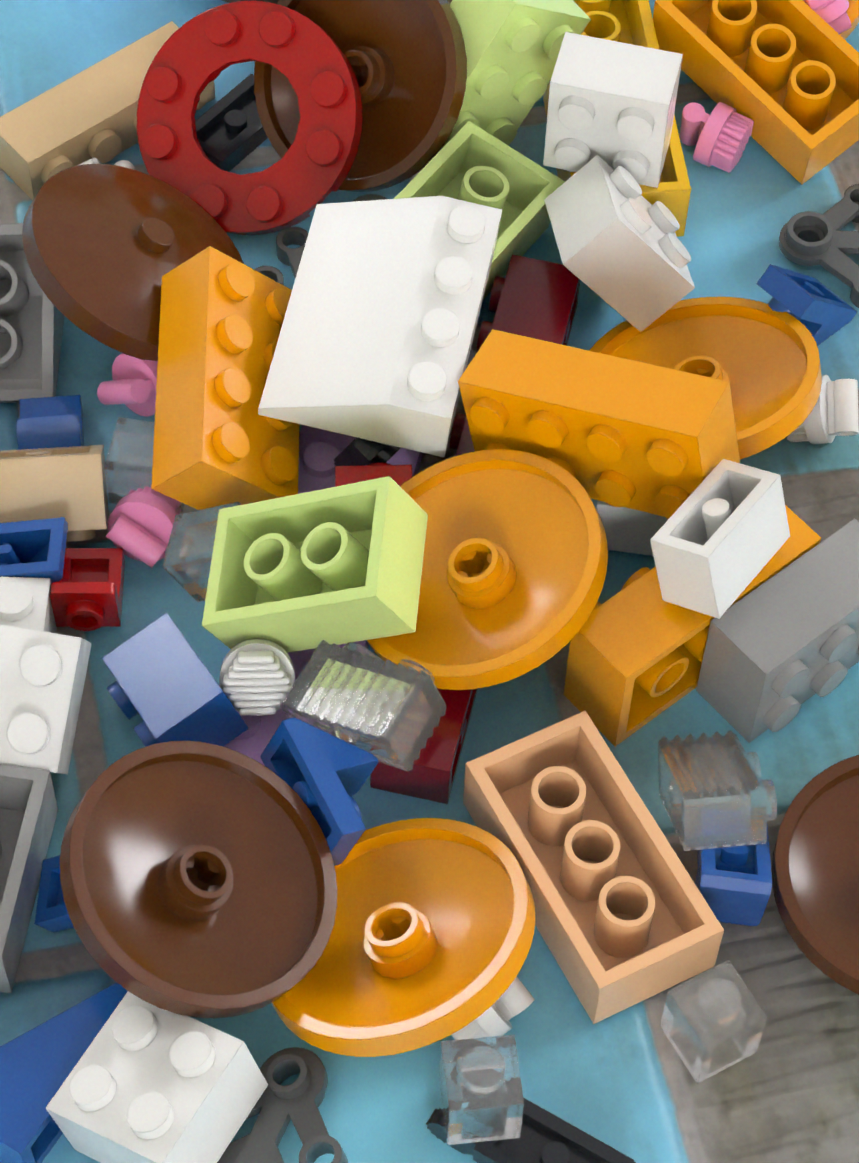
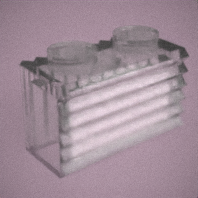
(367, 701)
(714, 791)

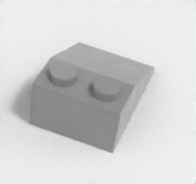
(28, 326)

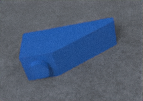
(37, 1067)

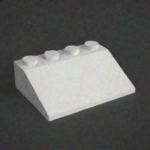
(383, 319)

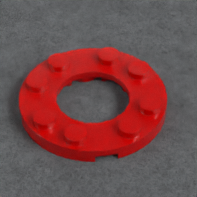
(327, 108)

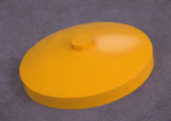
(737, 340)
(504, 570)
(419, 941)

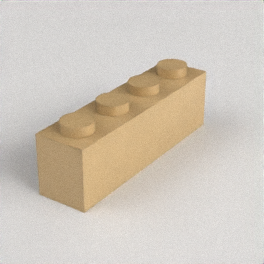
(81, 116)
(56, 485)

